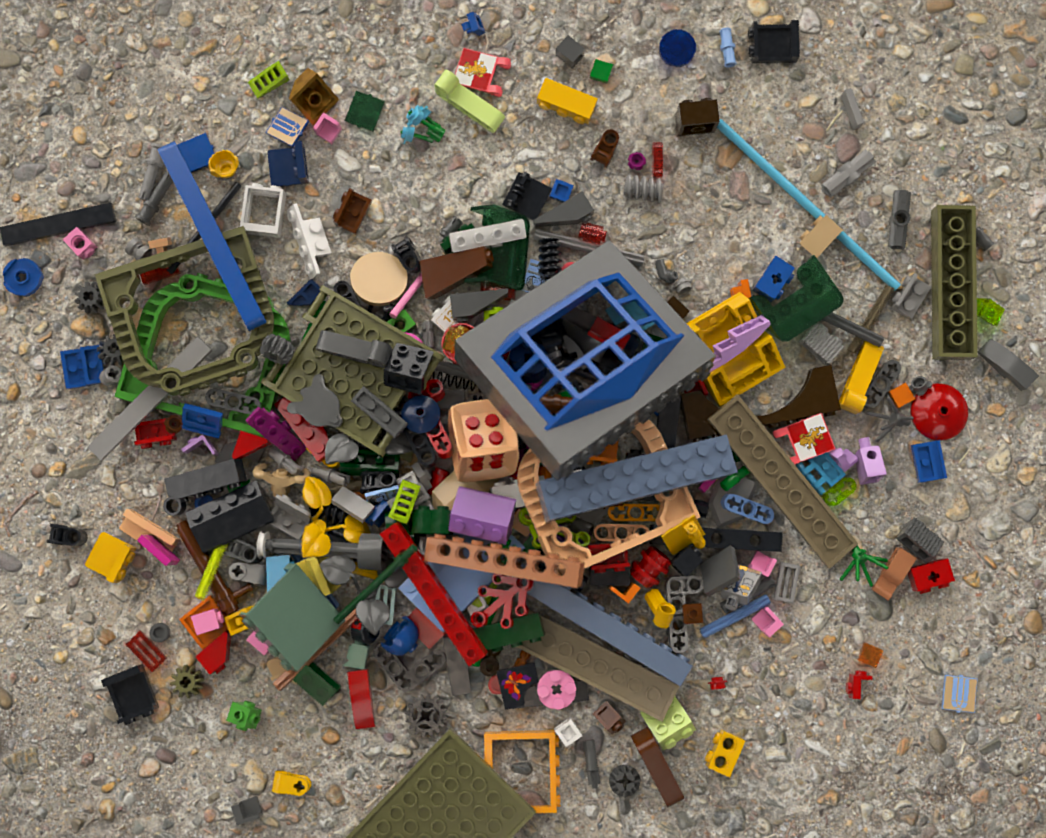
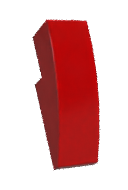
(361, 698)

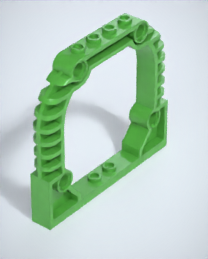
(149, 328)

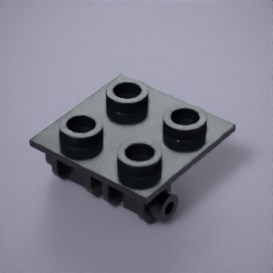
(527, 196)

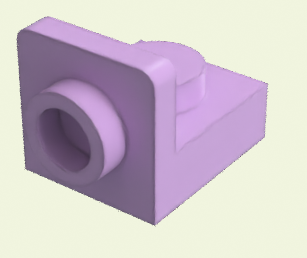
(844, 458)

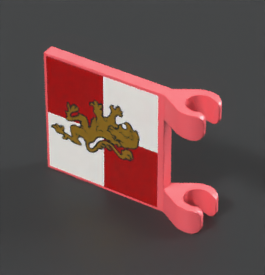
(477, 71)
(808, 438)

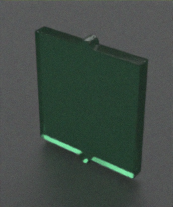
(364, 111)

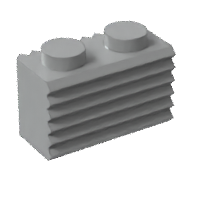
(822, 344)

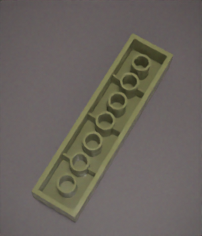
(954, 282)

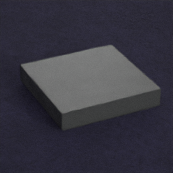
(719, 571)

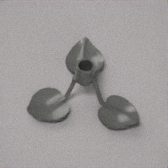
(342, 449)
(370, 612)

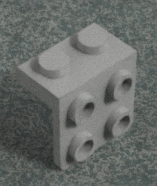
(290, 517)

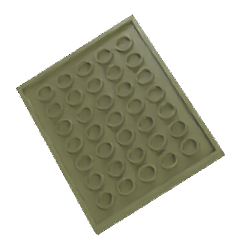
(448, 796)

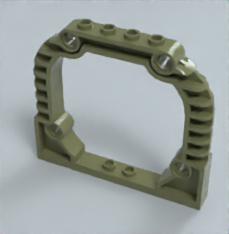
(119, 286)

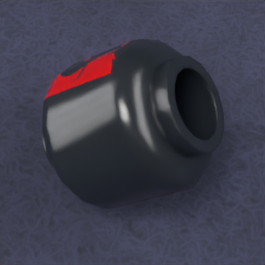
(361, 634)

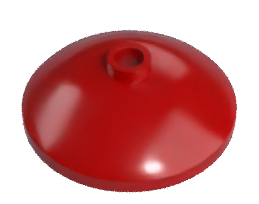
(928, 415)

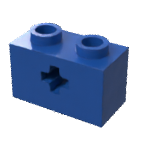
(765, 285)

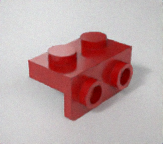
(153, 433)
(617, 561)

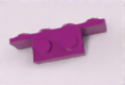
(276, 432)

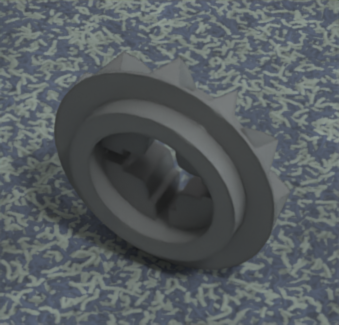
(617, 774)

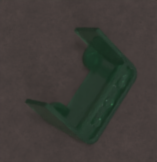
(510, 258)

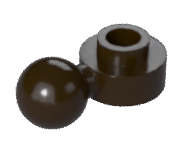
(490, 659)

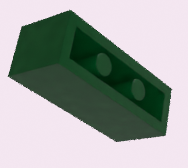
(371, 461)

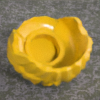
(223, 164)

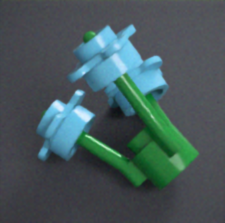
(419, 115)

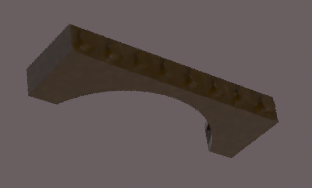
(815, 397)

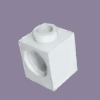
(568, 732)

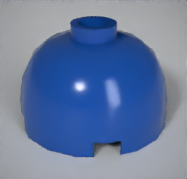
(401, 637)

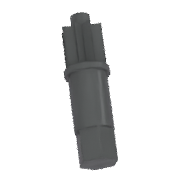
(591, 763)

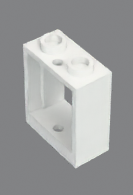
(258, 229)

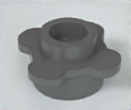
(920, 385)

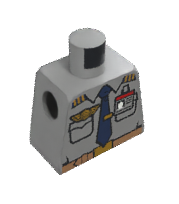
(743, 589)

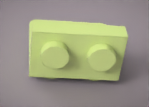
(673, 728)

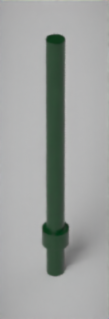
(399, 561)

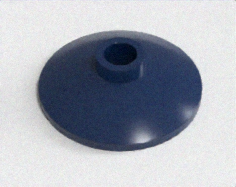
(424, 422)

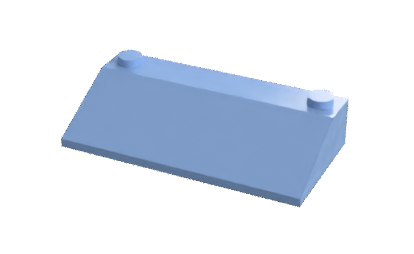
(458, 581)

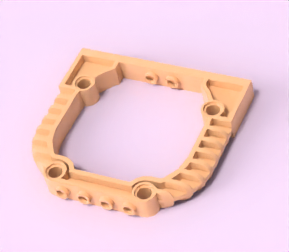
(670, 514)

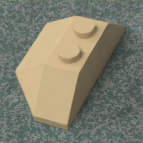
(446, 491)

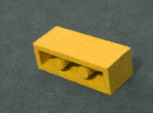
(566, 101)

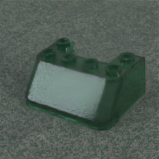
(805, 306)

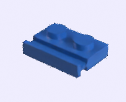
(202, 420)
(928, 461)

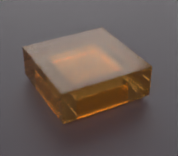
(870, 655)

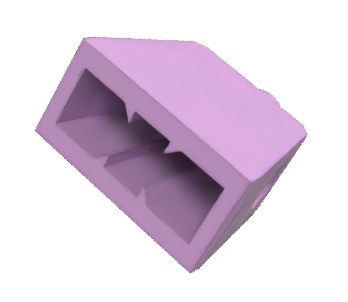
(870, 462)

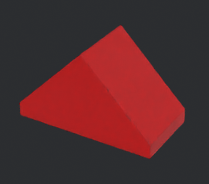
(248, 444)

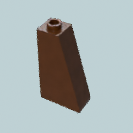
(448, 271)

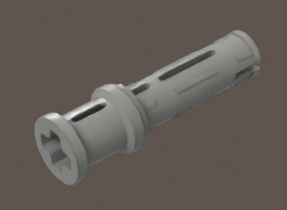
(154, 163)

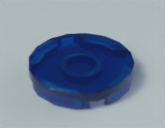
(677, 48)

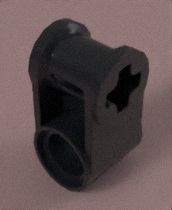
(405, 252)
(376, 480)
(64, 535)

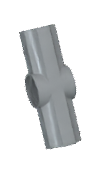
(848, 173)

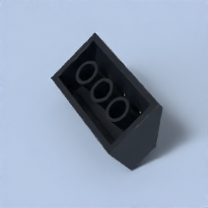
(230, 516)

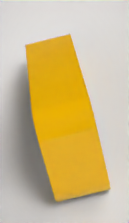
(853, 394)

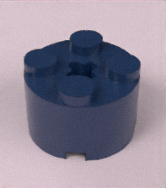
(520, 355)

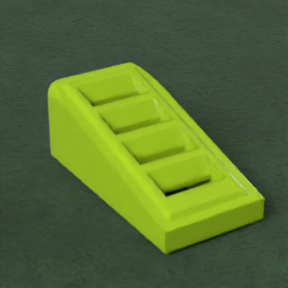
(278, 81)
(398, 517)

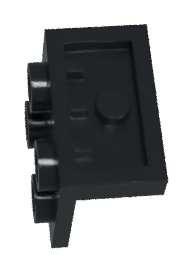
(407, 368)

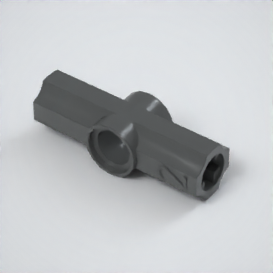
(898, 230)

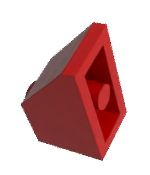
(216, 654)

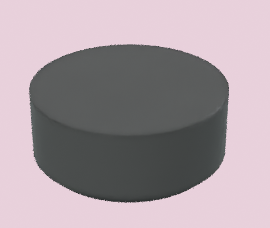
(160, 632)

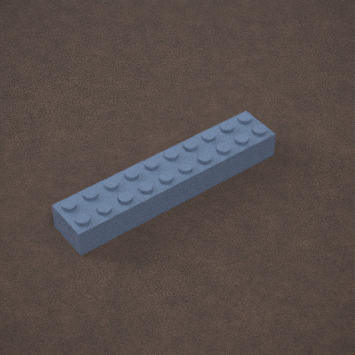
(636, 478)
(612, 630)

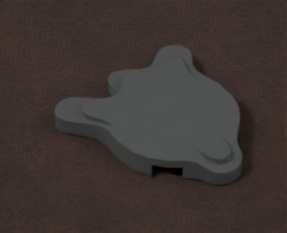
(319, 405)

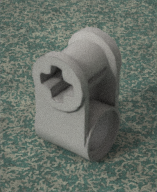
(251, 573)

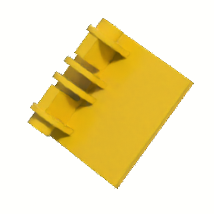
(684, 534)

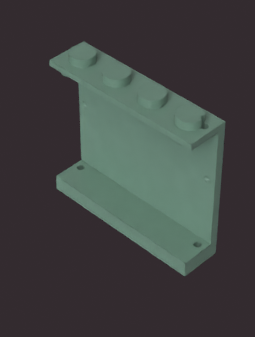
(292, 619)

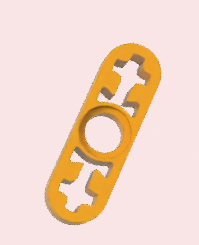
(621, 508)

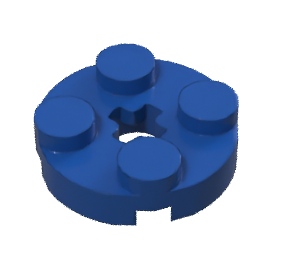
(33, 278)

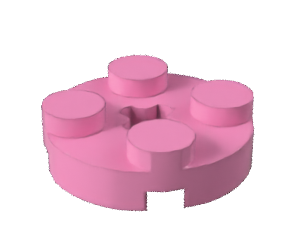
(558, 700)

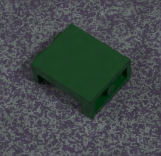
(317, 683)

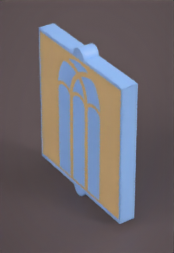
(959, 693)

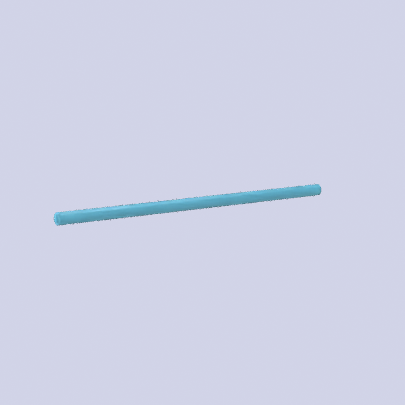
(805, 203)

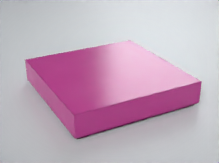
(158, 550)

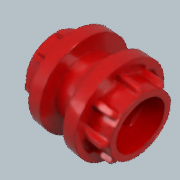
(650, 567)

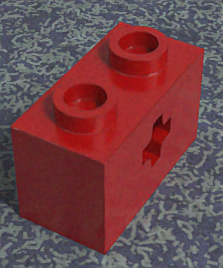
(942, 577)

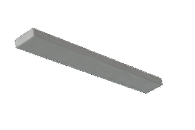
(145, 402)

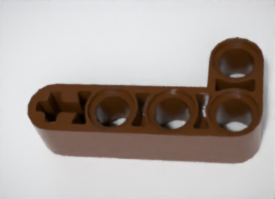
(657, 766)

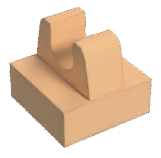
(160, 244)

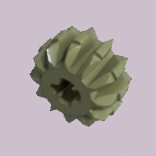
(181, 676)

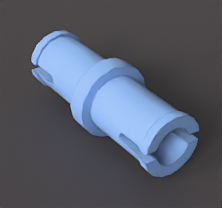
(727, 47)

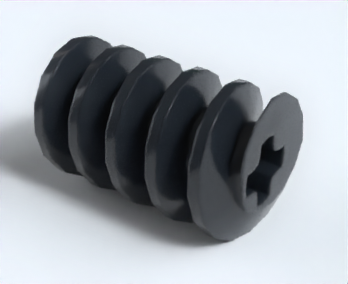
(548, 257)
(331, 512)

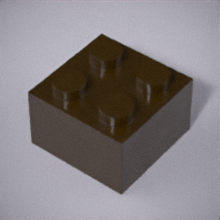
(697, 117)

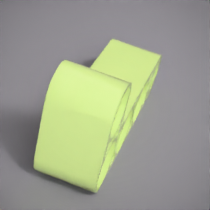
(467, 102)

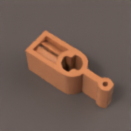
(898, 567)

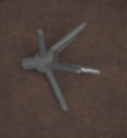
(895, 418)

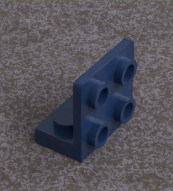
(288, 165)

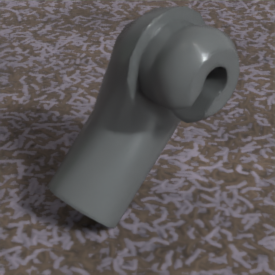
(665, 274)

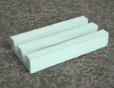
(392, 605)

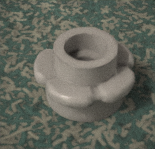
(683, 286)

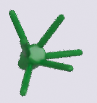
(859, 558)

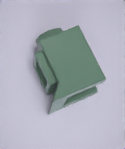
(357, 655)

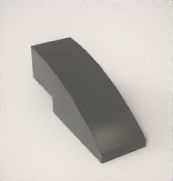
(1008, 364)

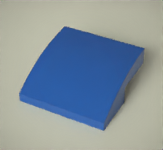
(81, 367)

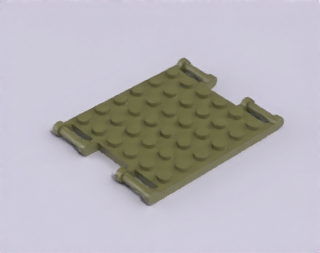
(344, 375)

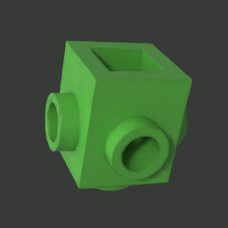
(244, 715)

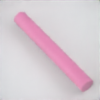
(406, 297)

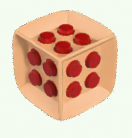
(481, 442)

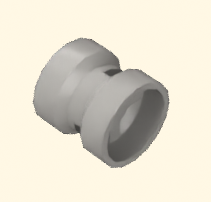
(137, 249)

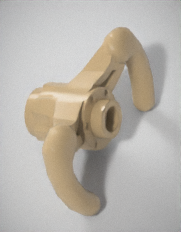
(279, 479)

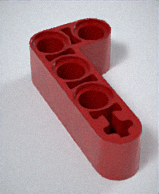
(441, 436)

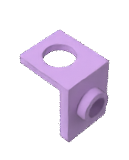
(197, 441)

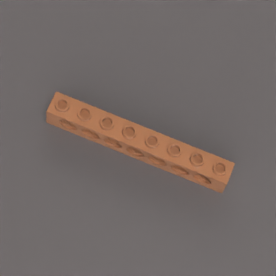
(436, 553)

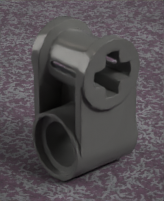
(241, 550)

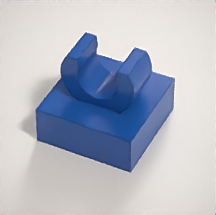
(474, 24)

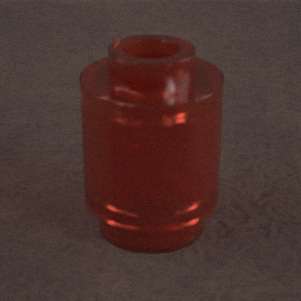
(592, 233)

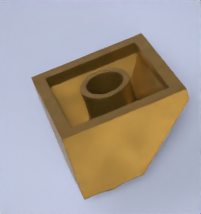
(312, 96)

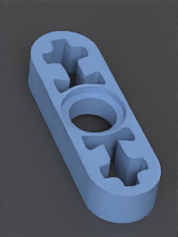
(752, 515)

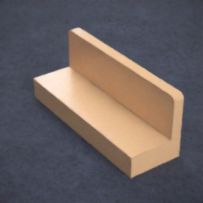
(138, 525)

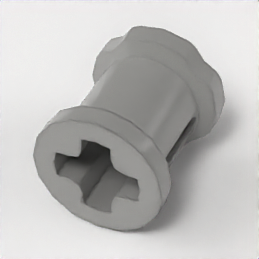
(108, 381)

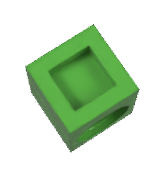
(404, 317)

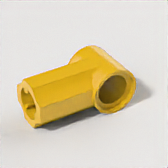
(661, 609)

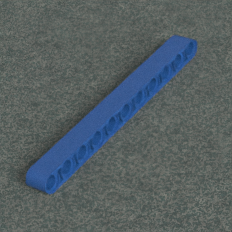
(211, 236)

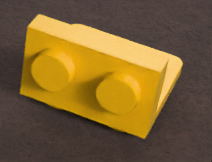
(110, 557)

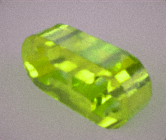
(842, 495)

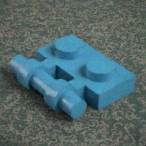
(825, 467)

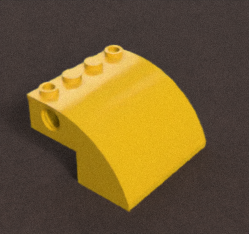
(747, 368)

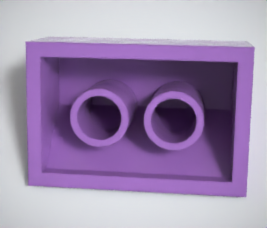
(482, 515)

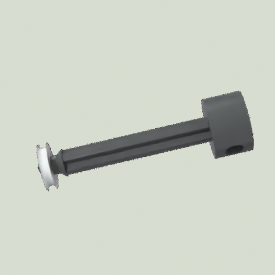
(369, 551)

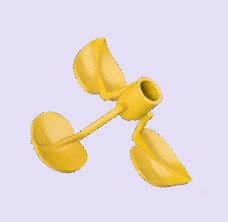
(314, 541)

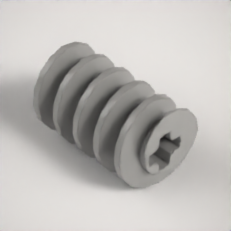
(643, 188)

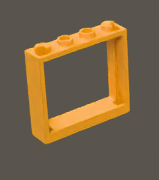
(489, 736)

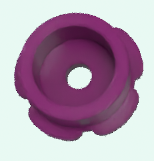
(636, 156)

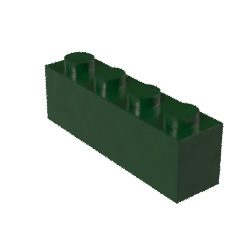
(524, 628)

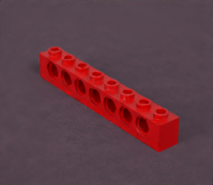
(435, 596)

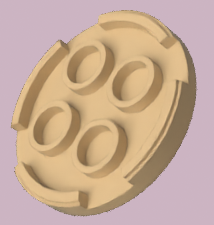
(378, 278)

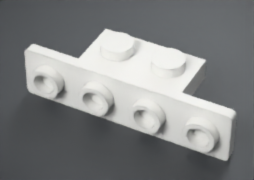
(487, 235)
(310, 239)

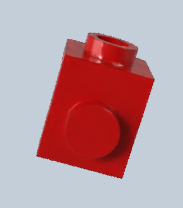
(853, 687)

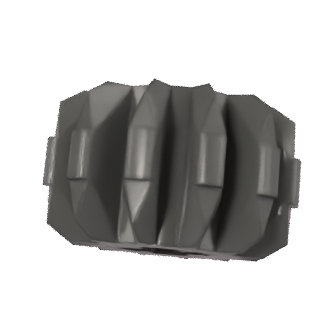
(85, 302)
(277, 349)
(105, 351)

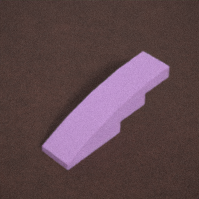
(738, 340)

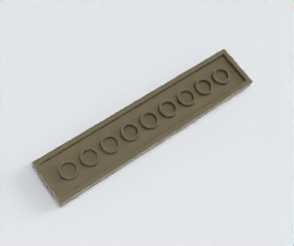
(783, 481)
(599, 667)

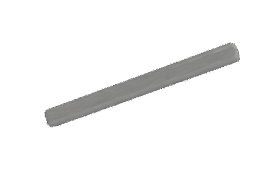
(584, 246)

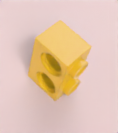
(730, 754)

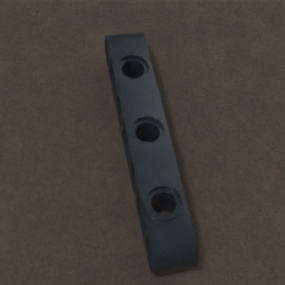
(736, 538)

